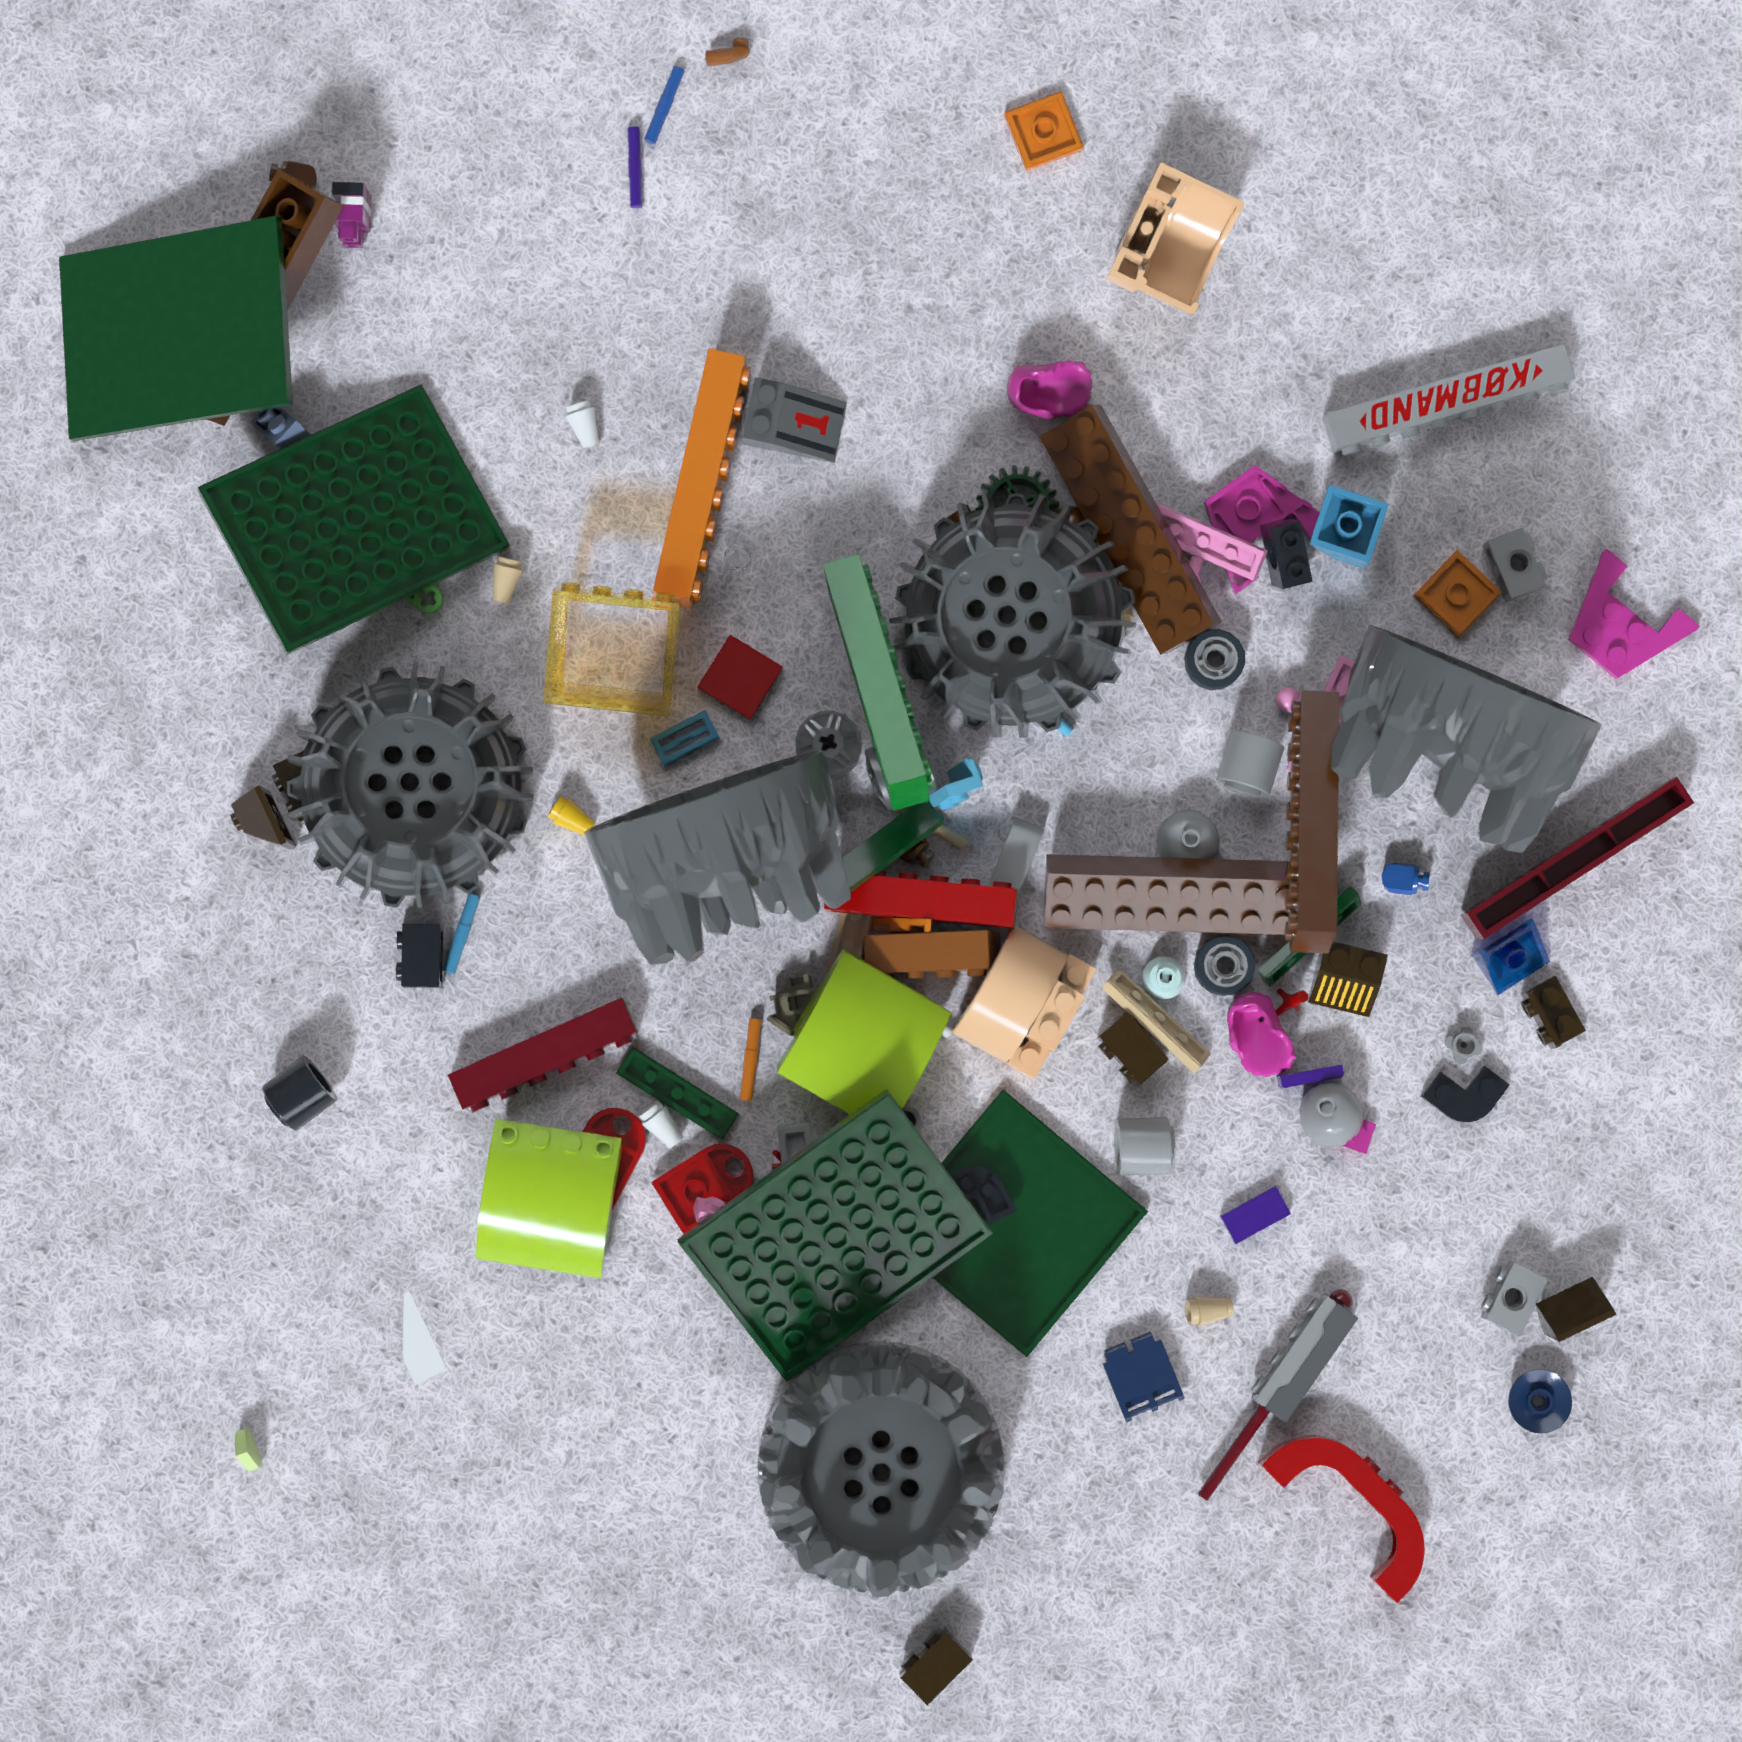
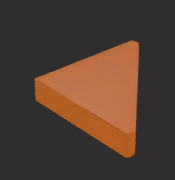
(901, 925)

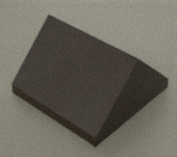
(1574, 1310)

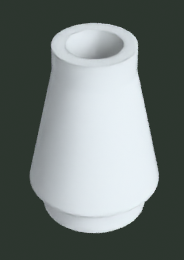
(583, 422)
(660, 1123)

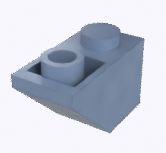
(279, 427)

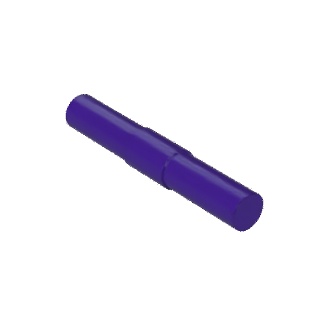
(634, 167)

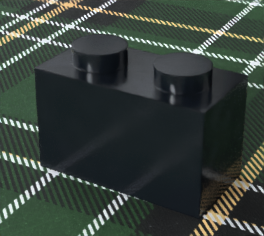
(421, 956)

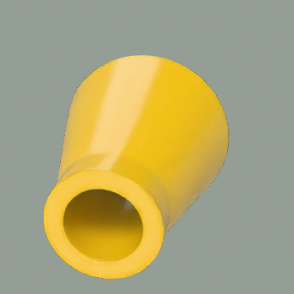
(570, 816)

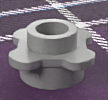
(1461, 1054)

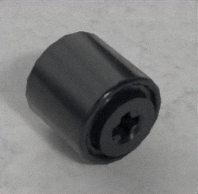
(298, 1093)

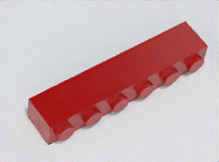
(935, 900)

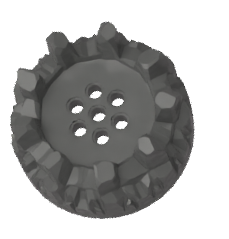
(1468, 723)
(716, 843)
(841, 1406)

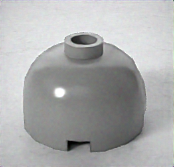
(1187, 836)
(1331, 1114)

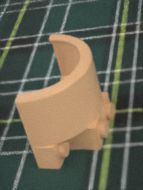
(1174, 247)
(1025, 1000)

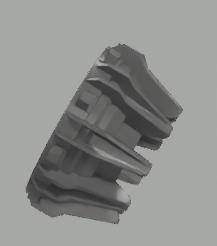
(1074, 591)
(409, 852)

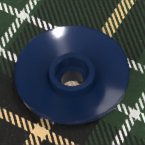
(1555, 1405)

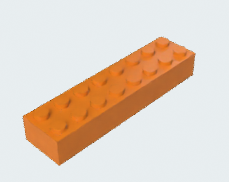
(701, 475)

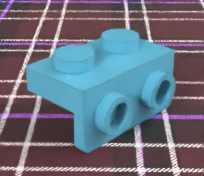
(964, 780)

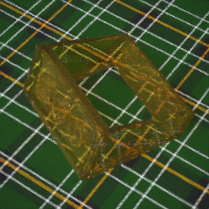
(601, 697)

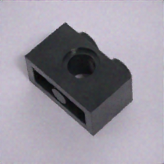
(1286, 553)

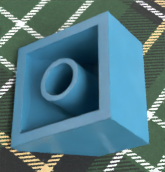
(1348, 526)

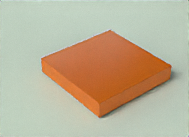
(1043, 131)
(1457, 593)

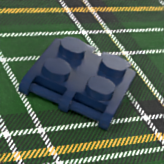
(1141, 1375)

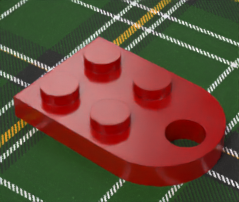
(632, 1142)
(702, 1177)

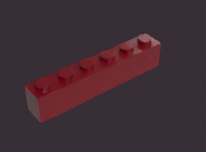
(542, 1054)

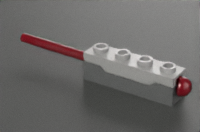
(1291, 1372)

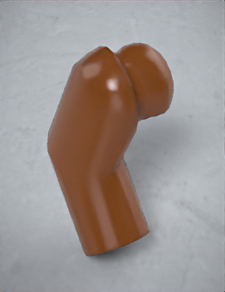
(728, 55)

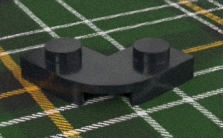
(1467, 1103)
(987, 1190)

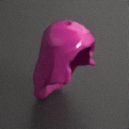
(1060, 389)
(1259, 1044)

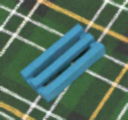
(690, 749)

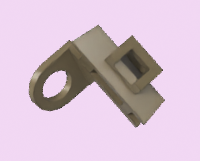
(784, 1017)

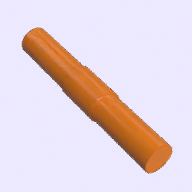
(750, 1059)

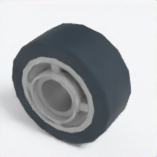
(1227, 647)
(1242, 965)

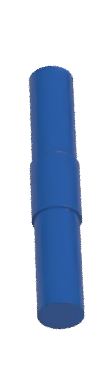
(664, 105)

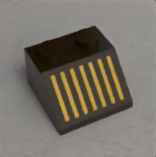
(1348, 979)

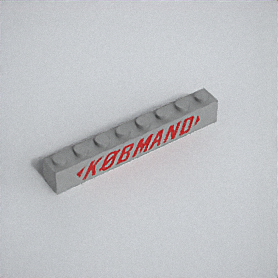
(1449, 399)

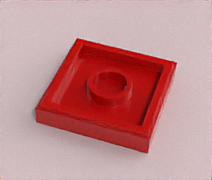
(740, 677)

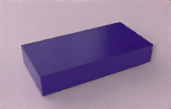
(1310, 1076)
(1255, 1215)

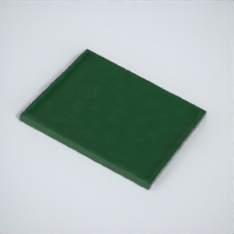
(1054, 1242)

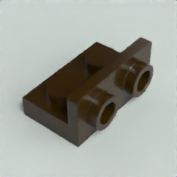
(1552, 1013)

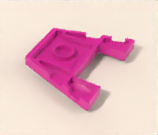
(1254, 501)
(1615, 634)

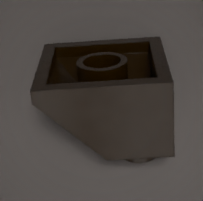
(260, 818)

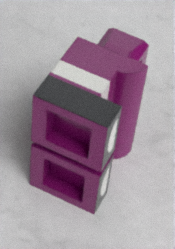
(356, 213)

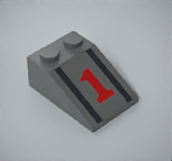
(793, 421)

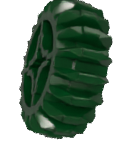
(1007, 482)

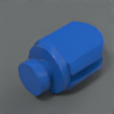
(1404, 878)

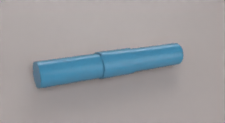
(461, 934)

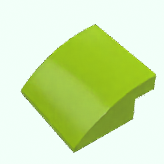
(862, 1036)

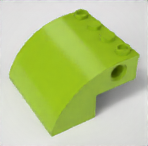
(548, 1198)

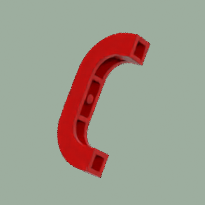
(1406, 1557)

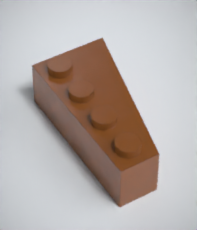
(933, 953)

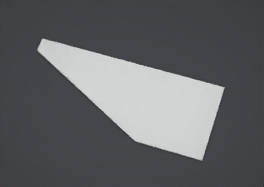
(418, 1346)

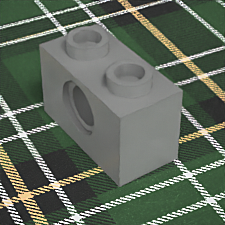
(1511, 582)
(1529, 1288)

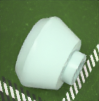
(1162, 987)

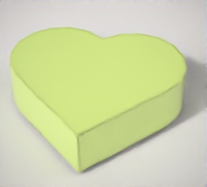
(246, 1449)

